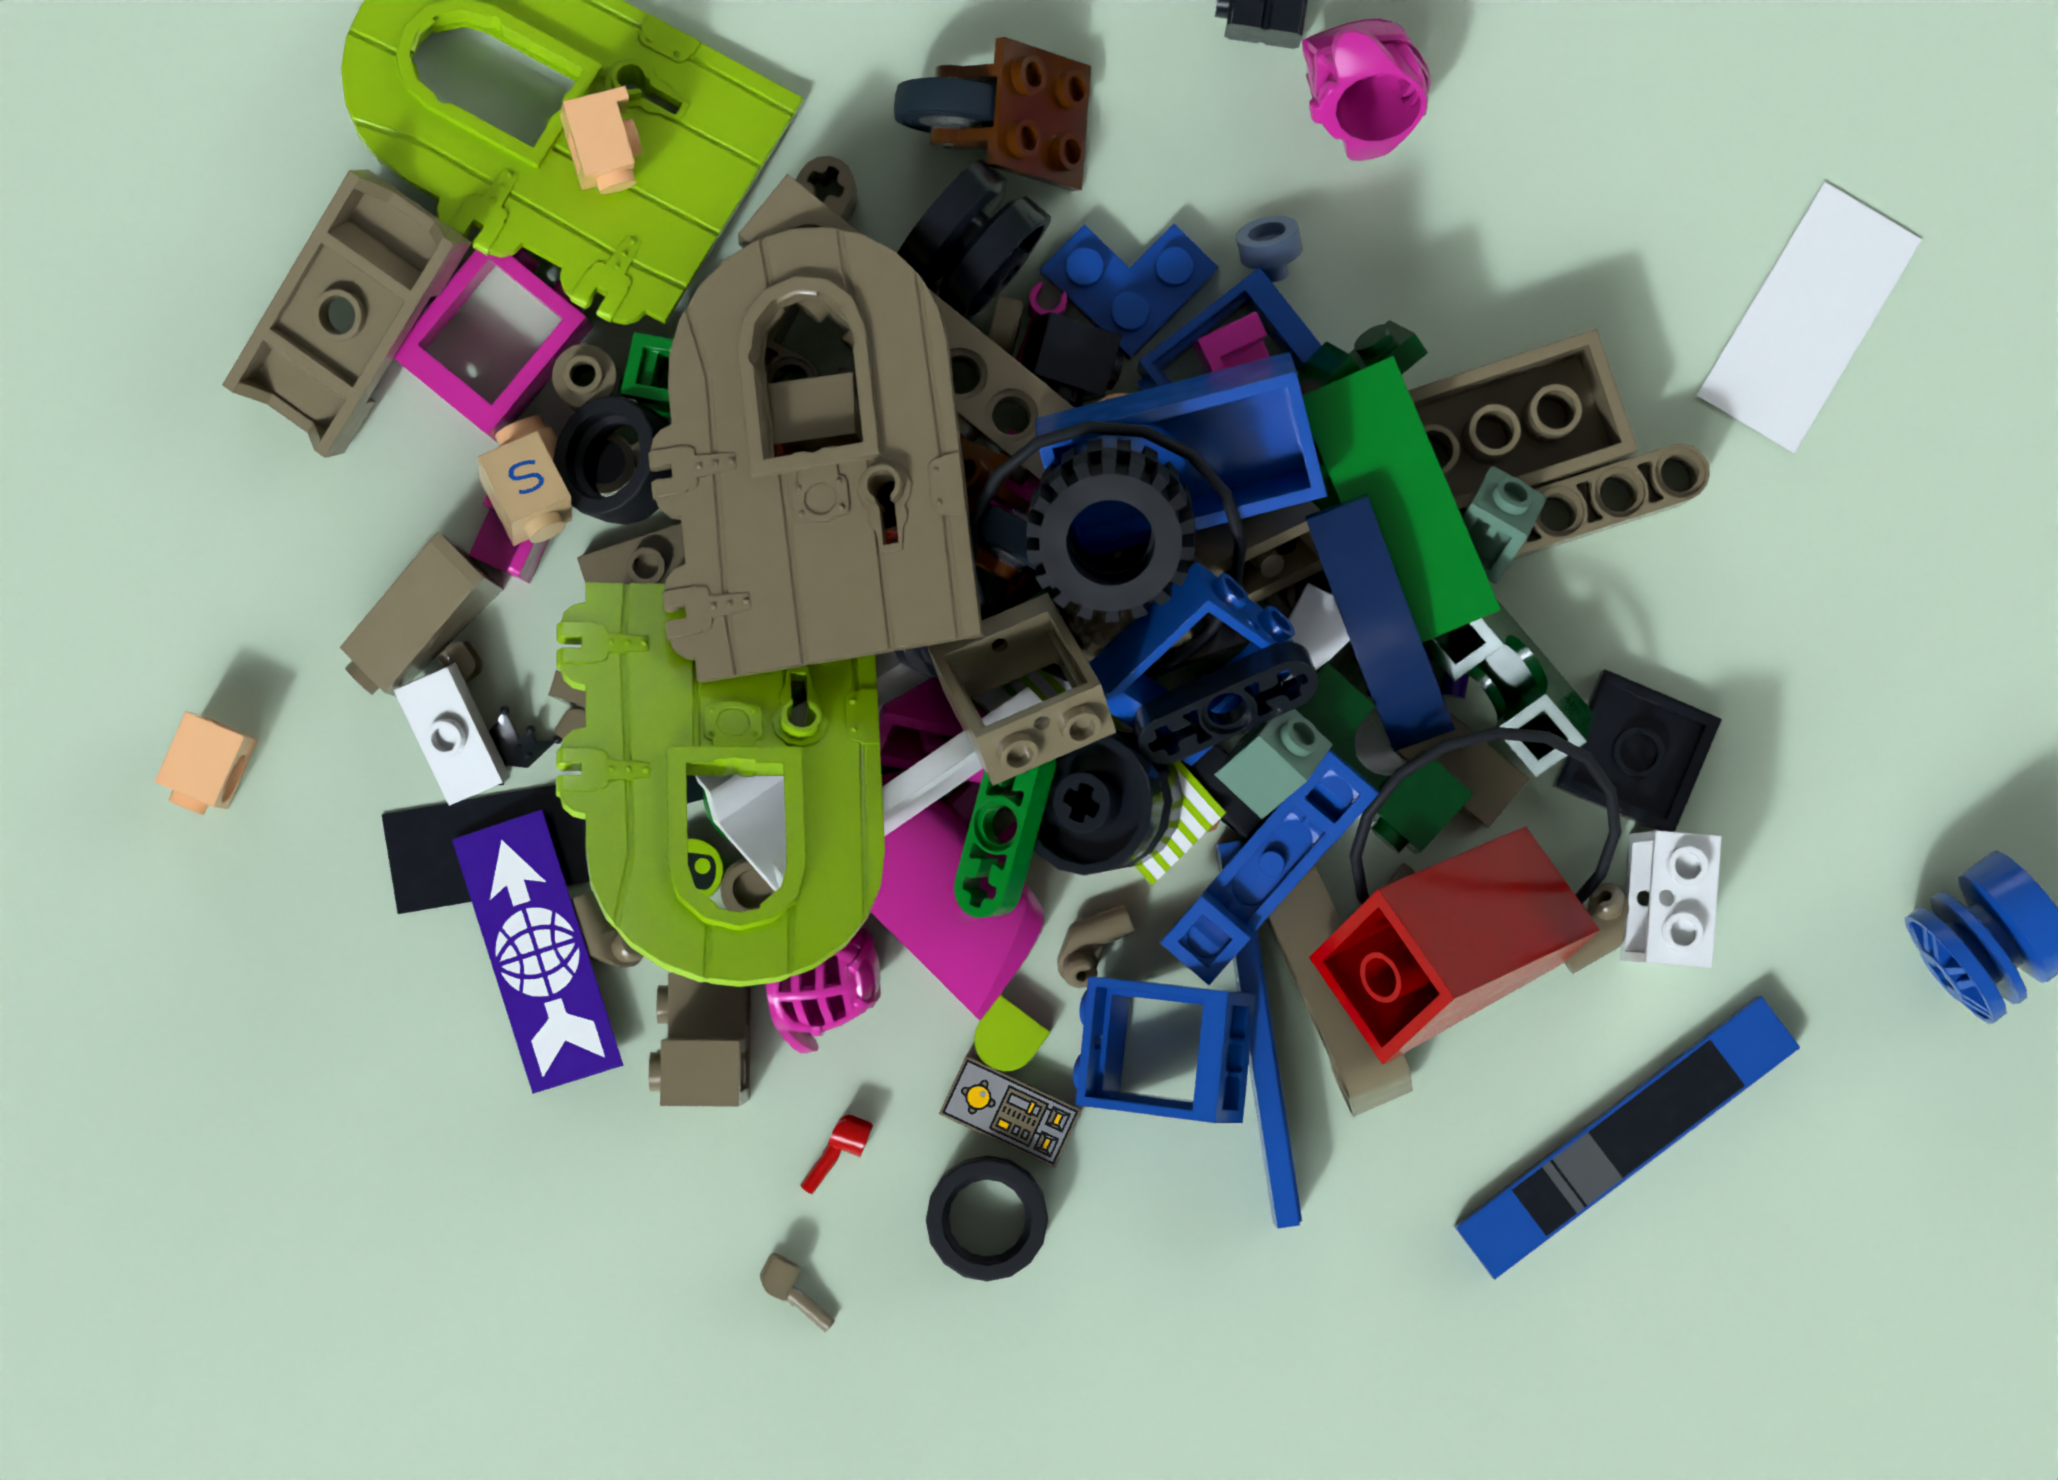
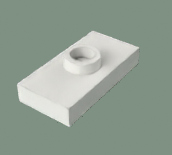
(452, 734)

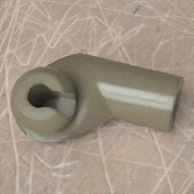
(1610, 912)
(600, 937)
(1086, 941)

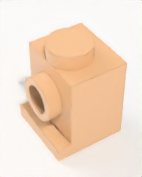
(601, 141)

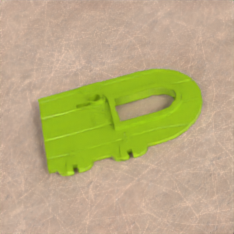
(626, 244)
(655, 726)

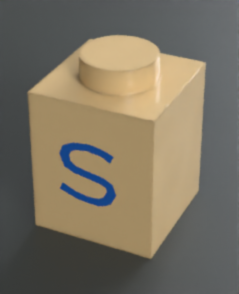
(526, 490)

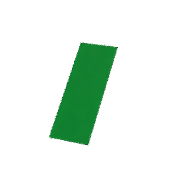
(1380, 448)

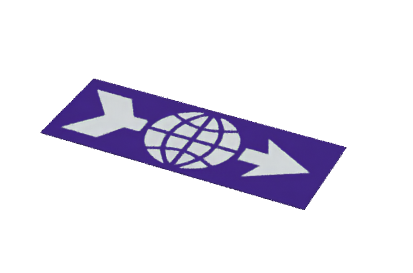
(537, 952)

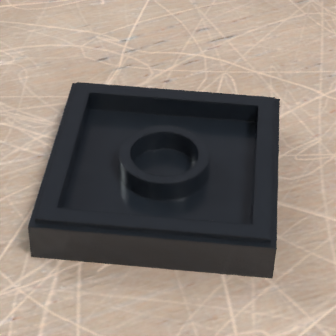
(1645, 747)

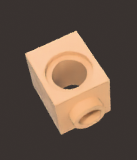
(205, 763)

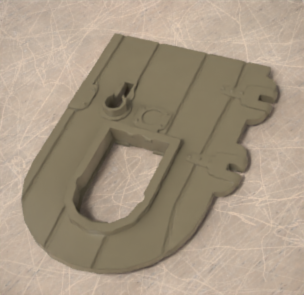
(794, 547)

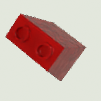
(1452, 942)

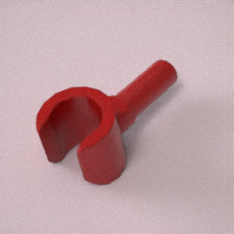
(848, 1135)

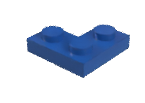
(1131, 299)

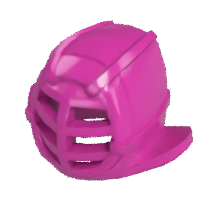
(1366, 85)
(827, 994)

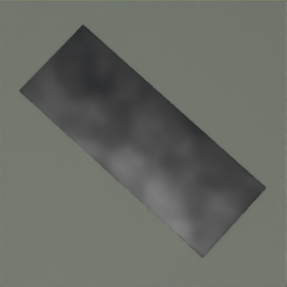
(423, 853)

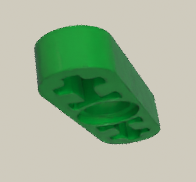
(981, 839)

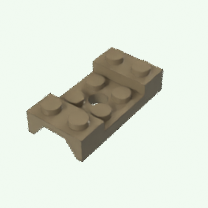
(387, 263)

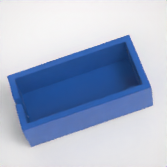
(1238, 419)

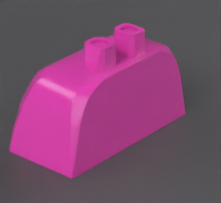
(920, 909)

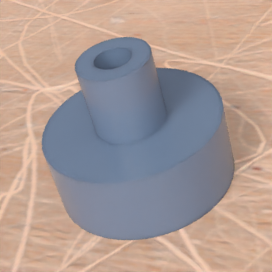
(1270, 245)

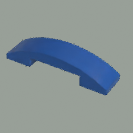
(1269, 867)

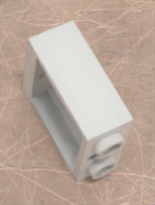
(1682, 888)

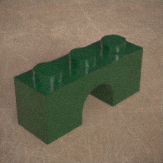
(1518, 682)
(1421, 801)

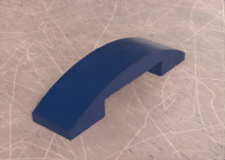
(1379, 622)

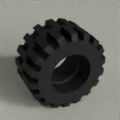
(1098, 581)

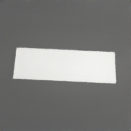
(1809, 317)

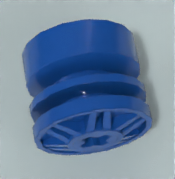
(1982, 945)

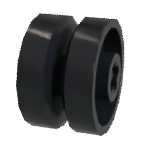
(972, 241)
(1108, 807)

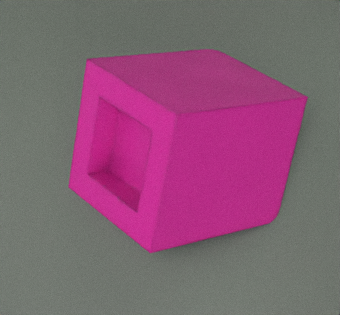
(1232, 344)
(496, 550)

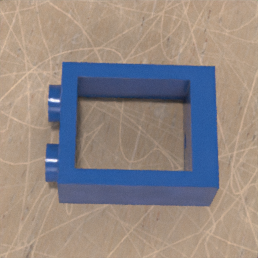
(1258, 296)
(1148, 637)
(1221, 1051)

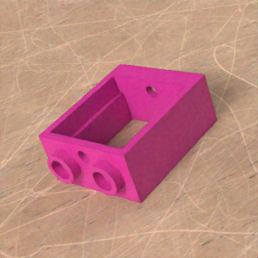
(535, 372)

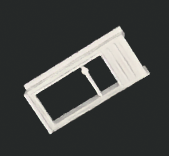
(754, 808)

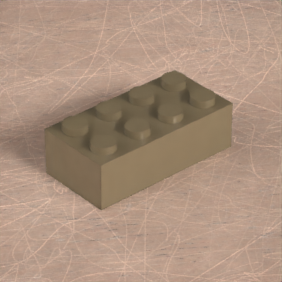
(1527, 415)

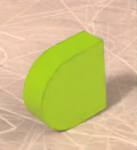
(1008, 1036)

